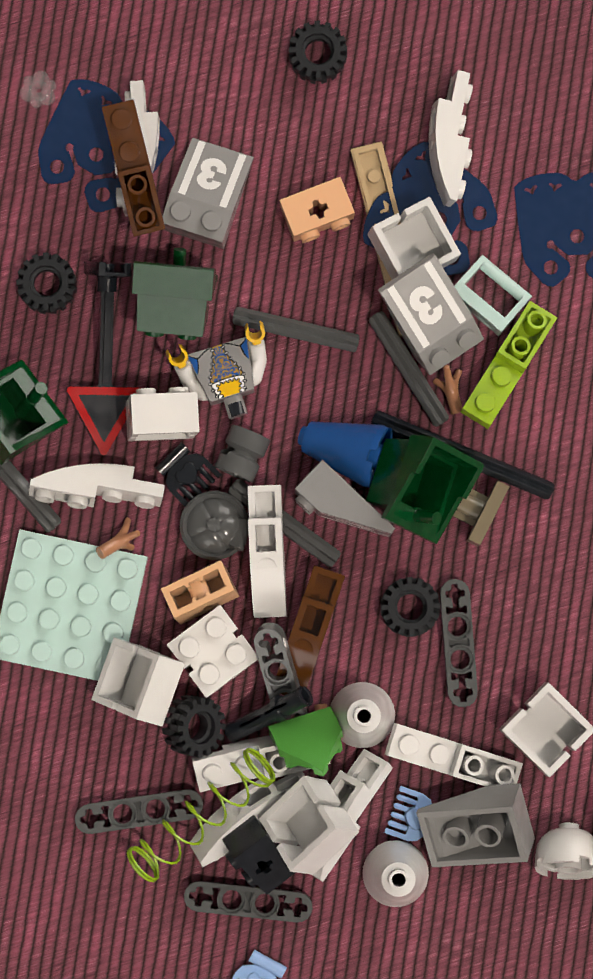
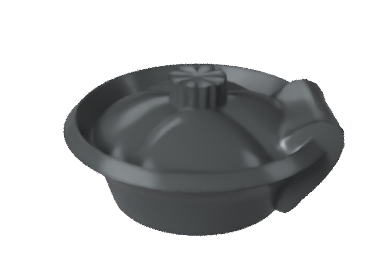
(214, 525)

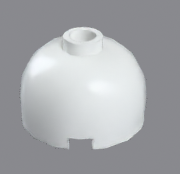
(566, 852)

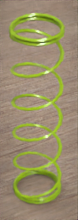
(153, 863)

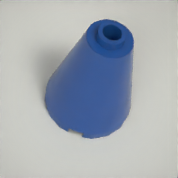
(346, 447)

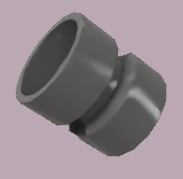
(242, 453)

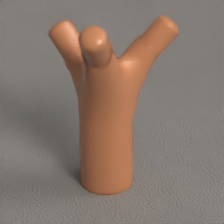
(450, 389)
(119, 541)

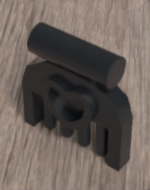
(183, 470)

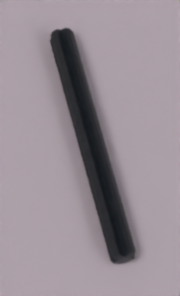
(492, 466)

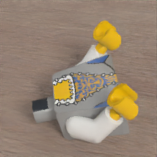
(224, 371)

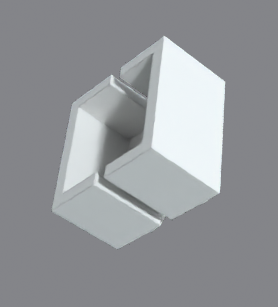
(414, 239)
(162, 415)
(213, 651)
(138, 682)
(547, 729)
(311, 818)

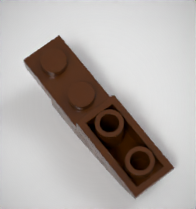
(133, 167)
(312, 622)

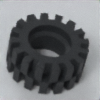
(310, 34)
(42, 264)
(430, 607)
(208, 729)

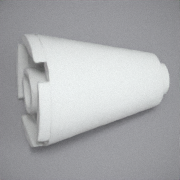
(359, 697)
(388, 860)

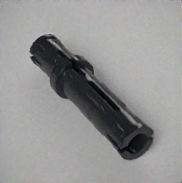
(278, 709)

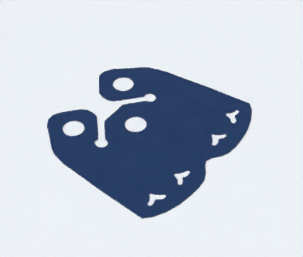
(82, 124)
(422, 186)
(553, 217)

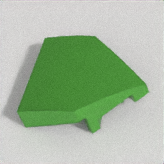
(308, 740)

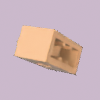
(326, 196)
(200, 592)

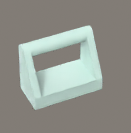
(482, 309)

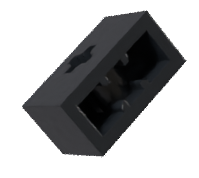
(257, 856)

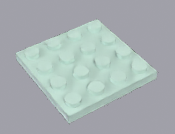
(67, 604)

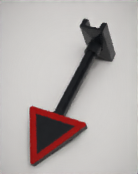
(103, 406)

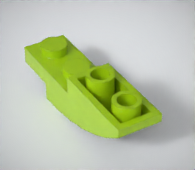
(508, 365)

